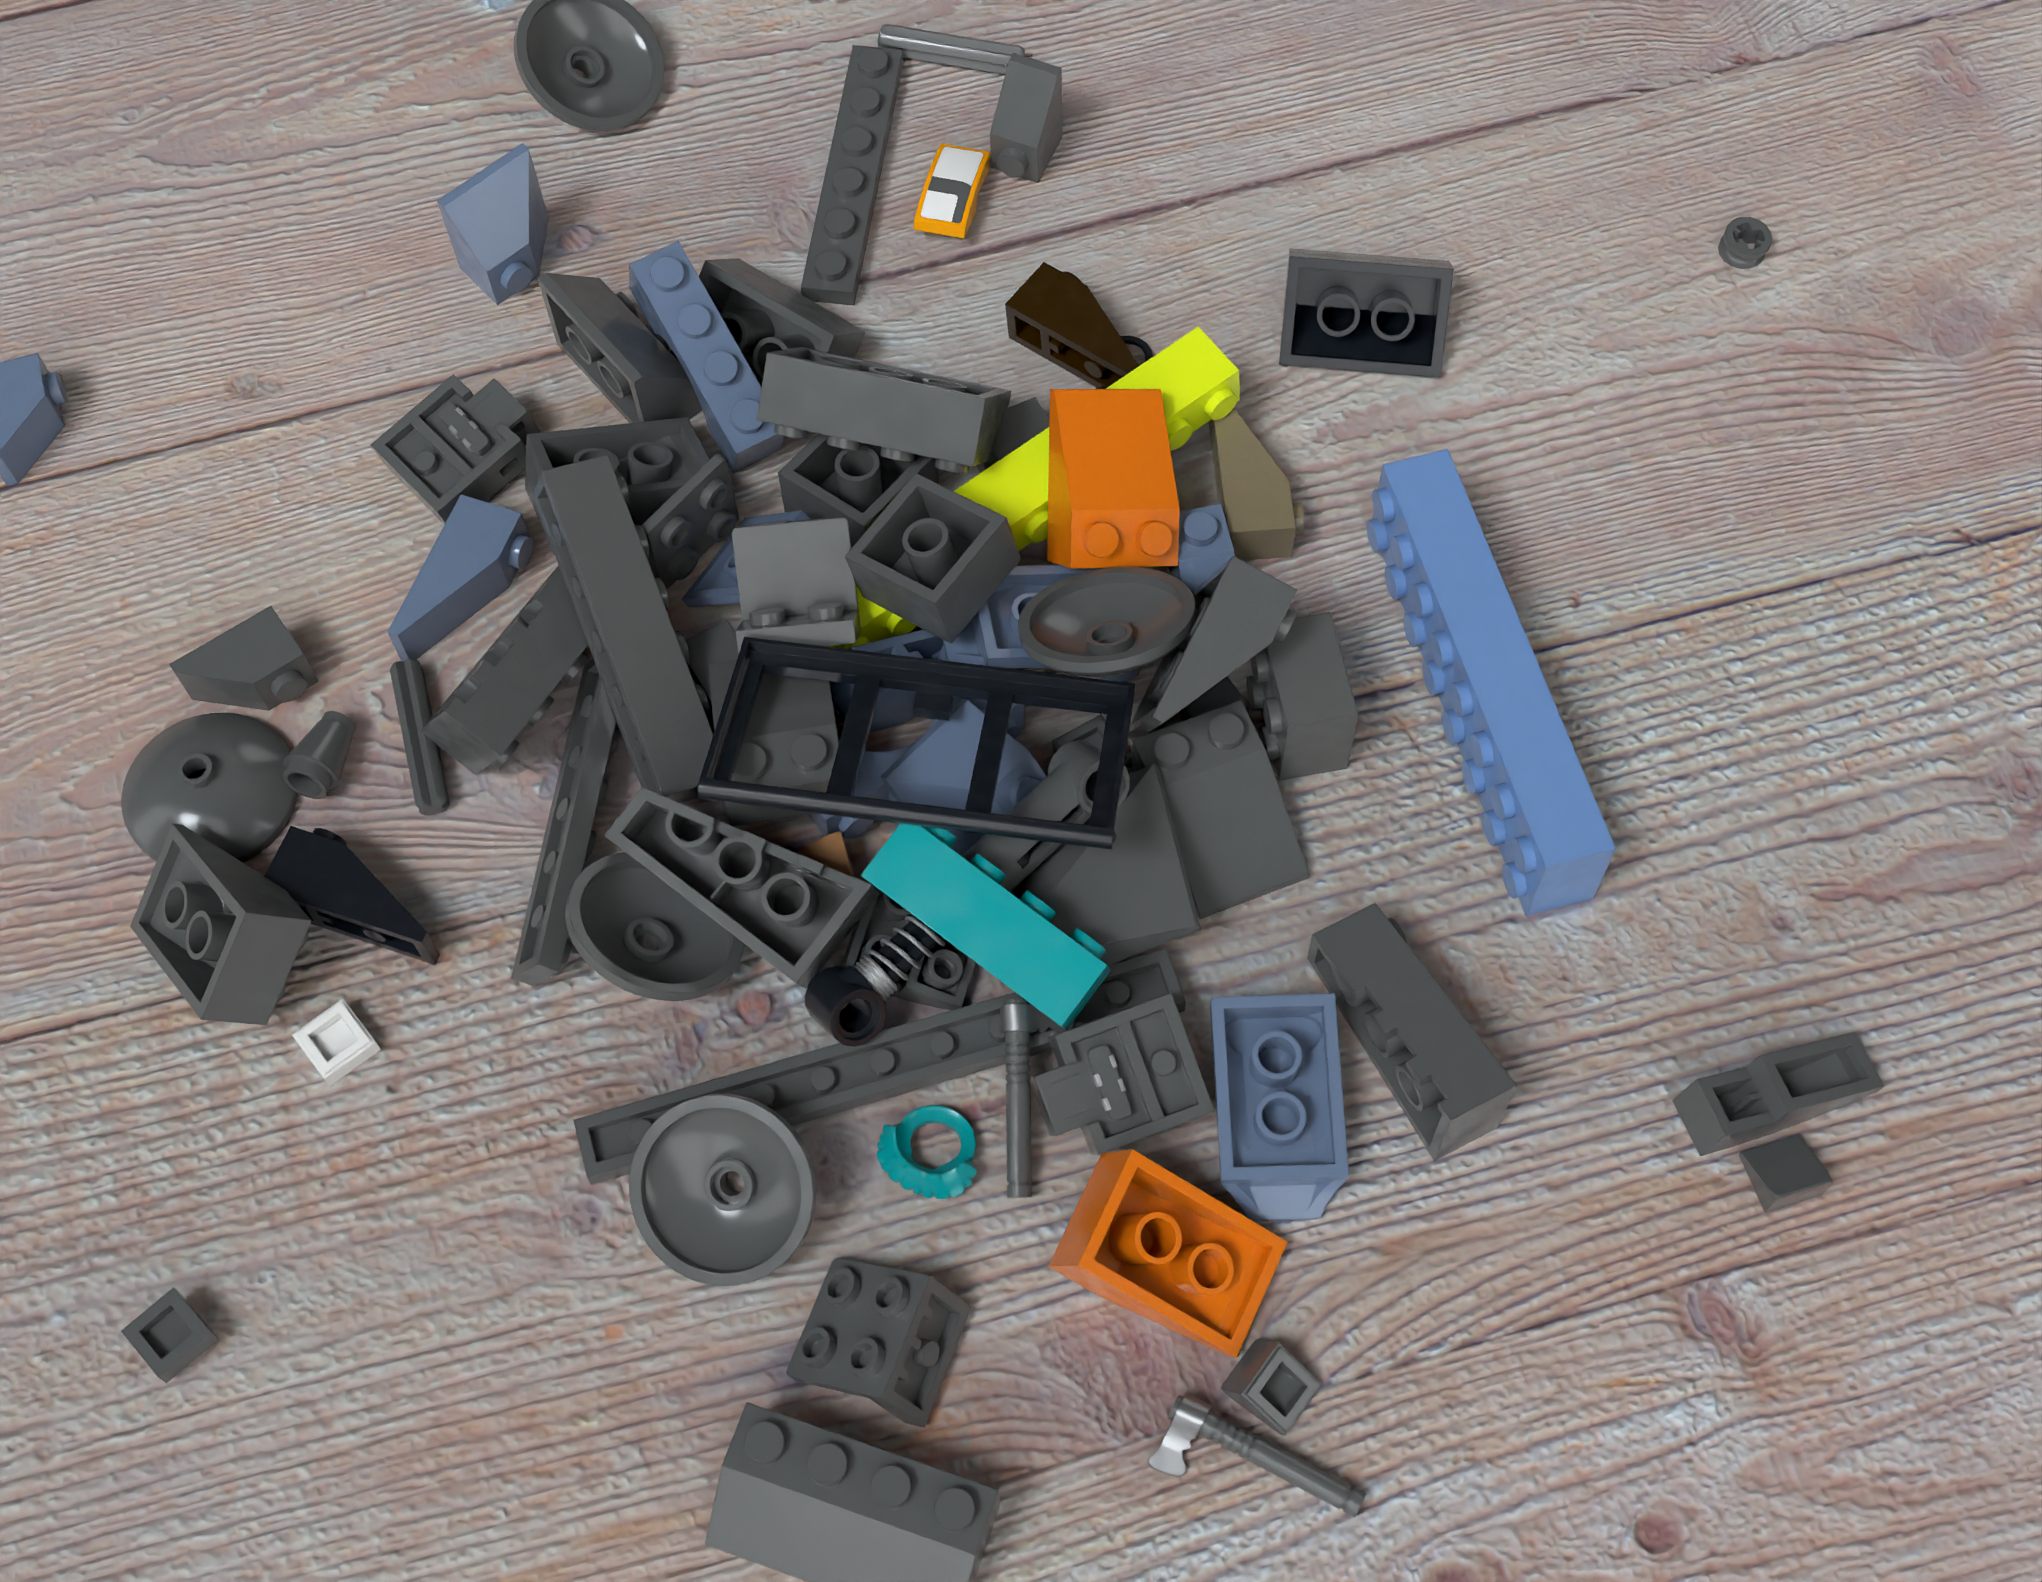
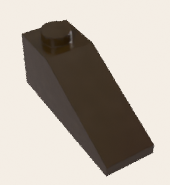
(1067, 326)

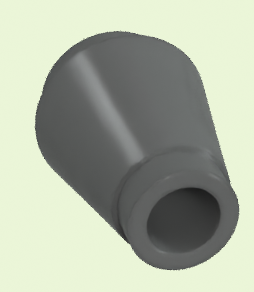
(320, 756)

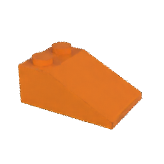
(1110, 480)
(1168, 1251)

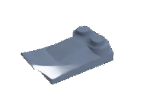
(993, 632)
(1279, 1103)

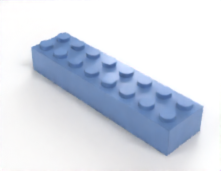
(1488, 686)

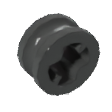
(1737, 253)

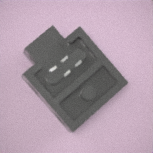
(458, 444)
(1123, 1077)

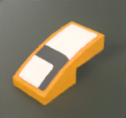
(951, 191)

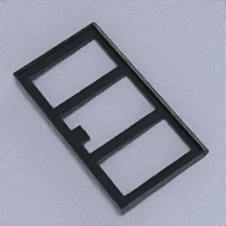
(935, 688)

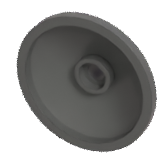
(604, 42)
(1107, 621)
(234, 804)
(647, 933)
(693, 1213)

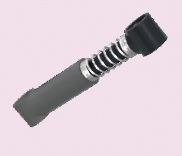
(1061, 796)

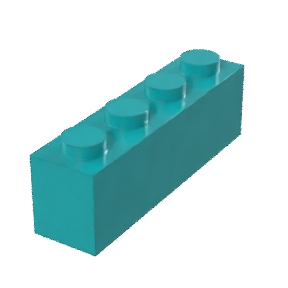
(988, 922)

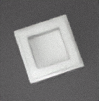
(336, 1042)

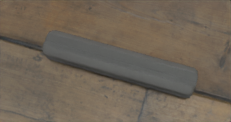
(948, 48)
(421, 752)

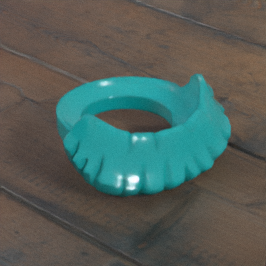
(948, 1179)

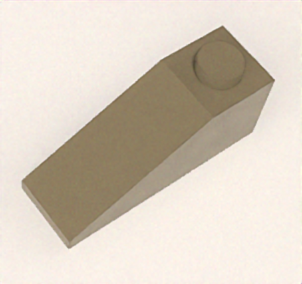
(1253, 493)

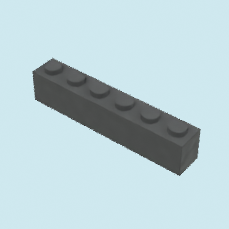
(627, 624)

